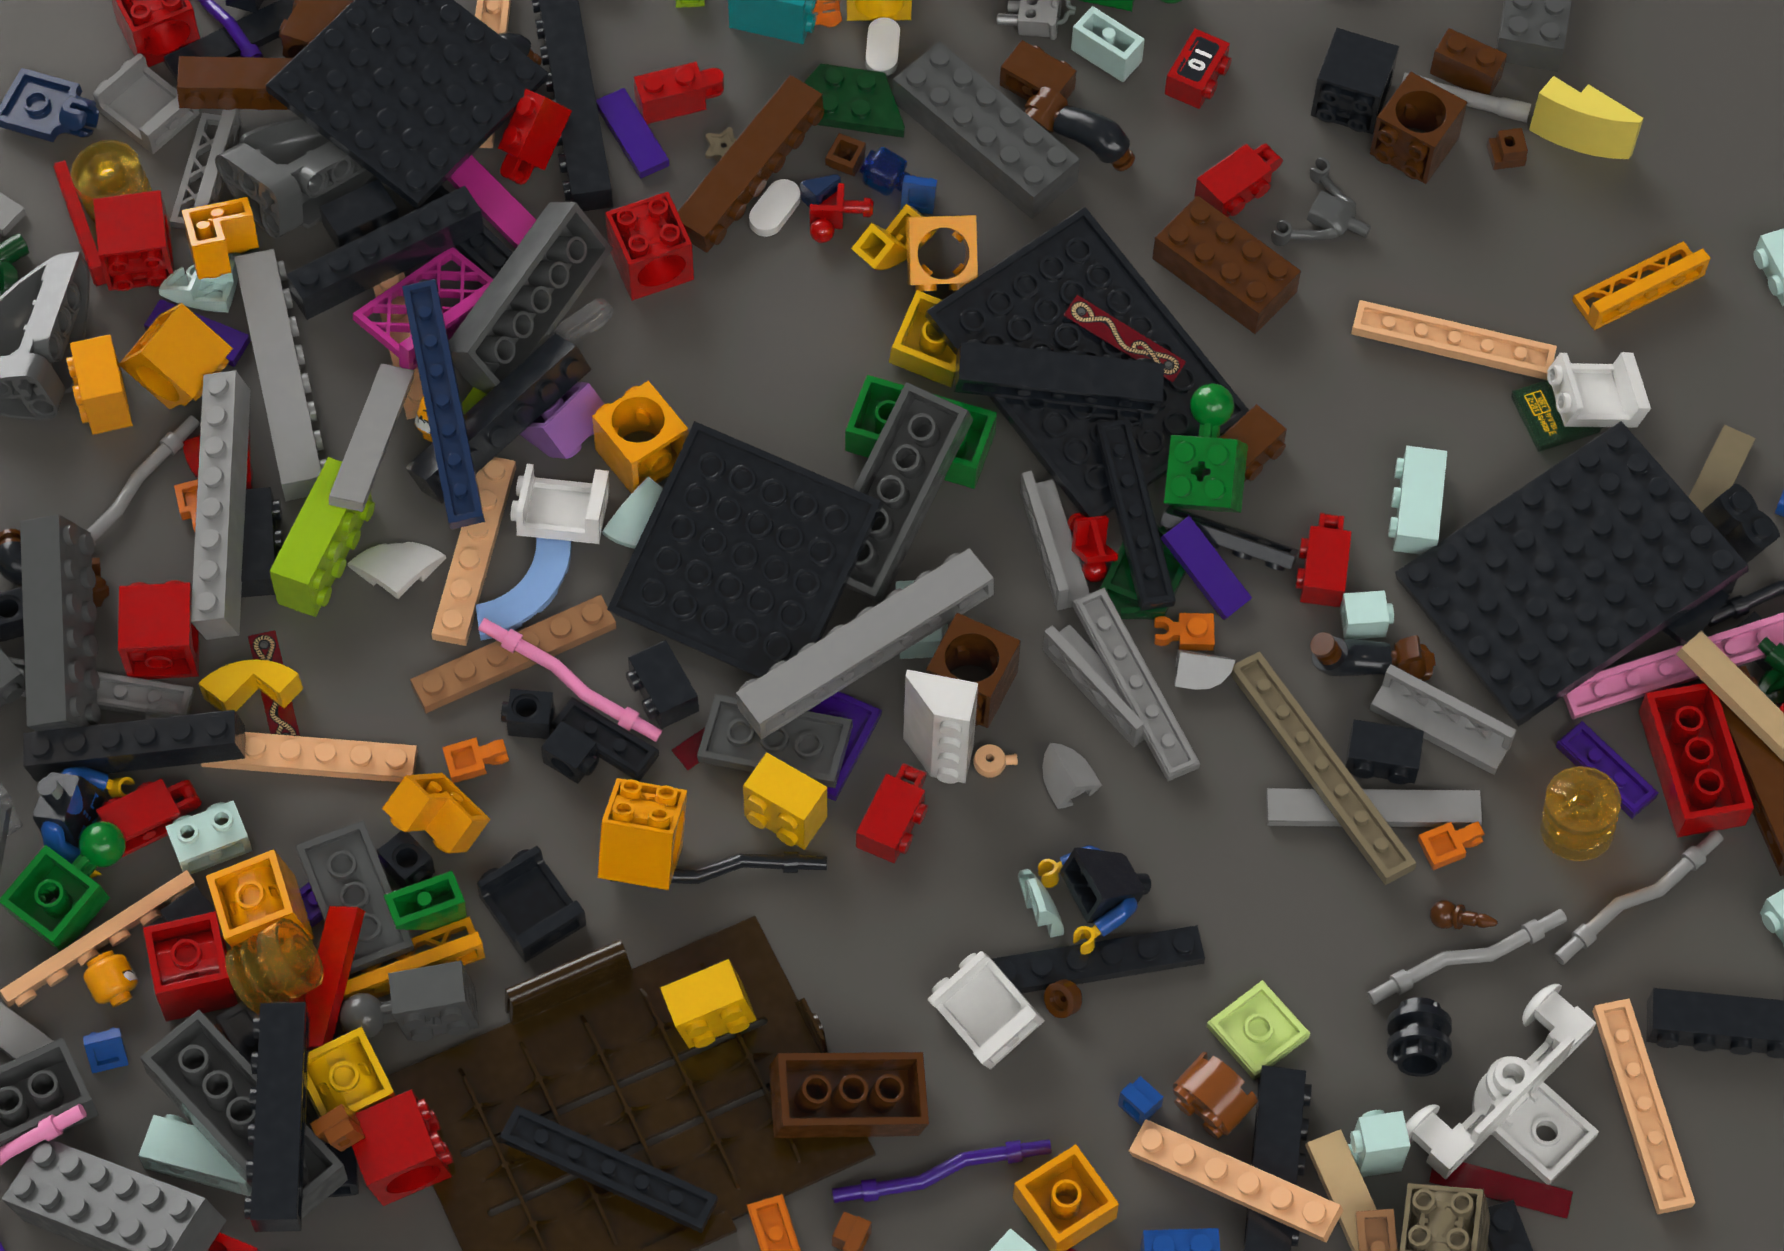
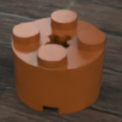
(1213, 1094)

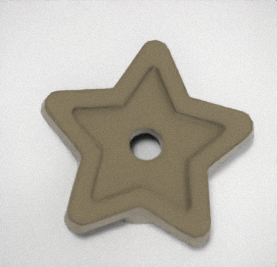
(716, 140)

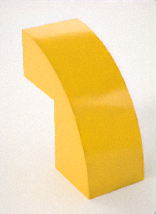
(887, 247)
(236, 682)

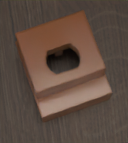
(338, 1128)
(851, 1233)

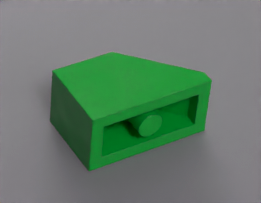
(427, 904)

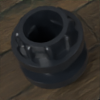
(1419, 1037)

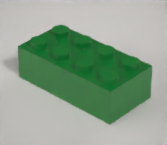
(874, 408)

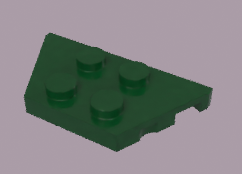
(857, 100)
(1121, 589)

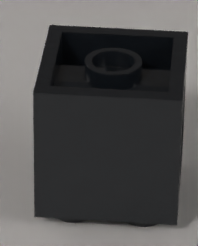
(1354, 80)

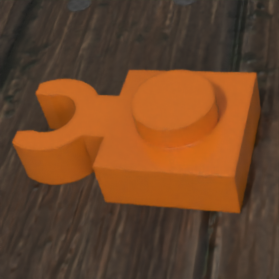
(1192, 631)

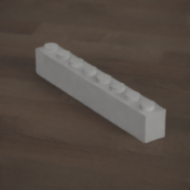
(279, 371)
(220, 505)
(864, 643)

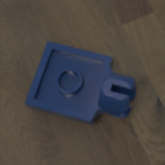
(47, 107)

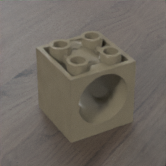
(1444, 1219)

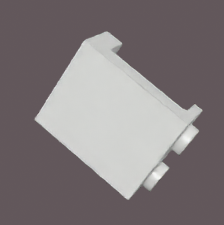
(1599, 392)
(560, 507)
(985, 1008)

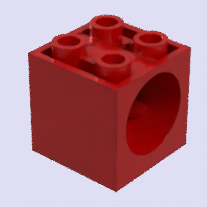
(156, 26)
(133, 240)
(650, 245)
(157, 631)
(189, 966)
(401, 1148)

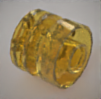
(107, 171)
(1580, 813)
(274, 965)

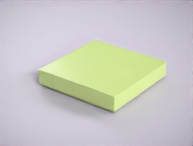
(1258, 1029)

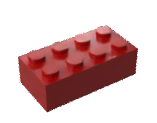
(1695, 759)

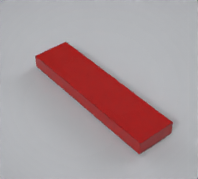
(79, 222)
(336, 954)

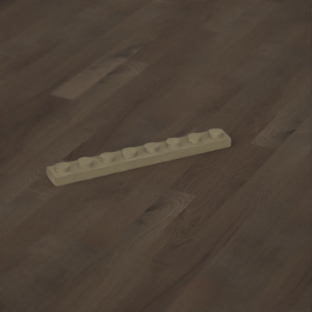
(1323, 768)

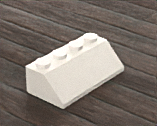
(940, 723)

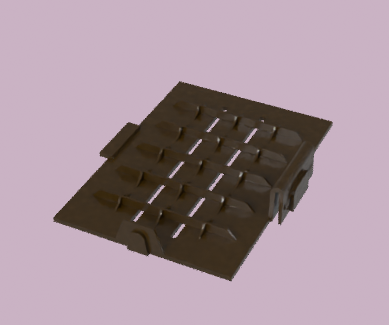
(588, 1031)

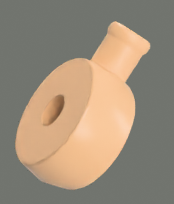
(998, 758)

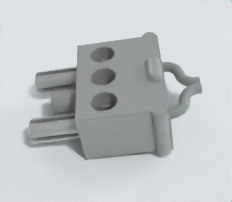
(1036, 17)

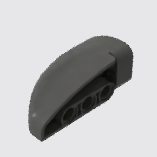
(288, 174)
(36, 329)

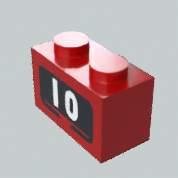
(1198, 68)

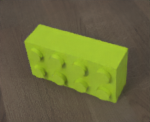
(317, 546)

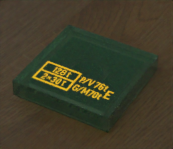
(1543, 421)

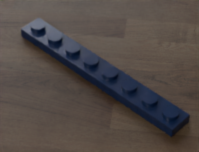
(443, 404)

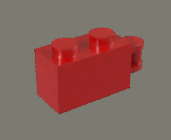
(676, 91)
(531, 136)
(1238, 179)
(1326, 562)
(148, 810)
(893, 814)

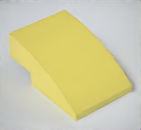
(1585, 121)

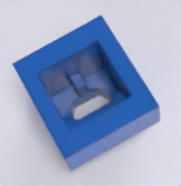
(1140, 1100)

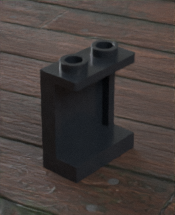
(530, 903)

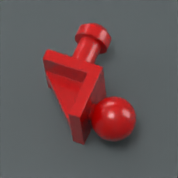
(830, 214)
(1091, 545)

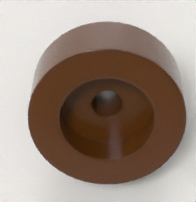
(1063, 998)

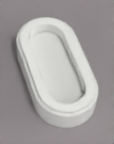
(883, 46)
(774, 207)

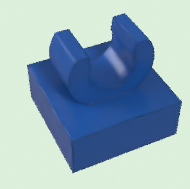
(919, 193)
(105, 1050)

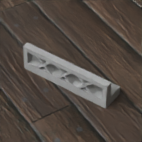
(212, 182)
(1053, 540)
(1091, 677)
(1425, 708)

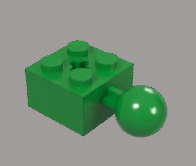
(1191, 455)
(76, 893)

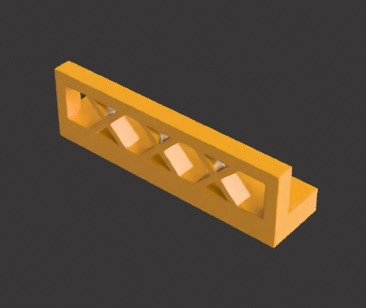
(1641, 291)
(464, 949)

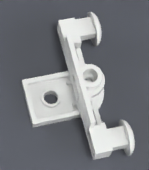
(1516, 1101)

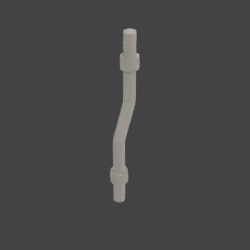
(170, 444)
(1690, 860)
(1403, 980)

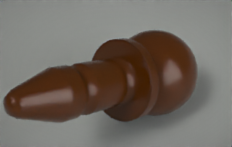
(1445, 915)

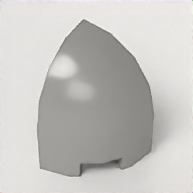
(1201, 670)
(1067, 775)

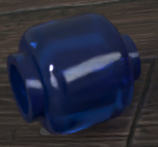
(884, 171)

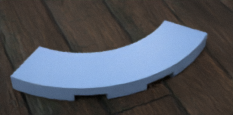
(533, 591)

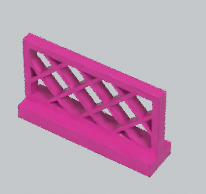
(452, 315)

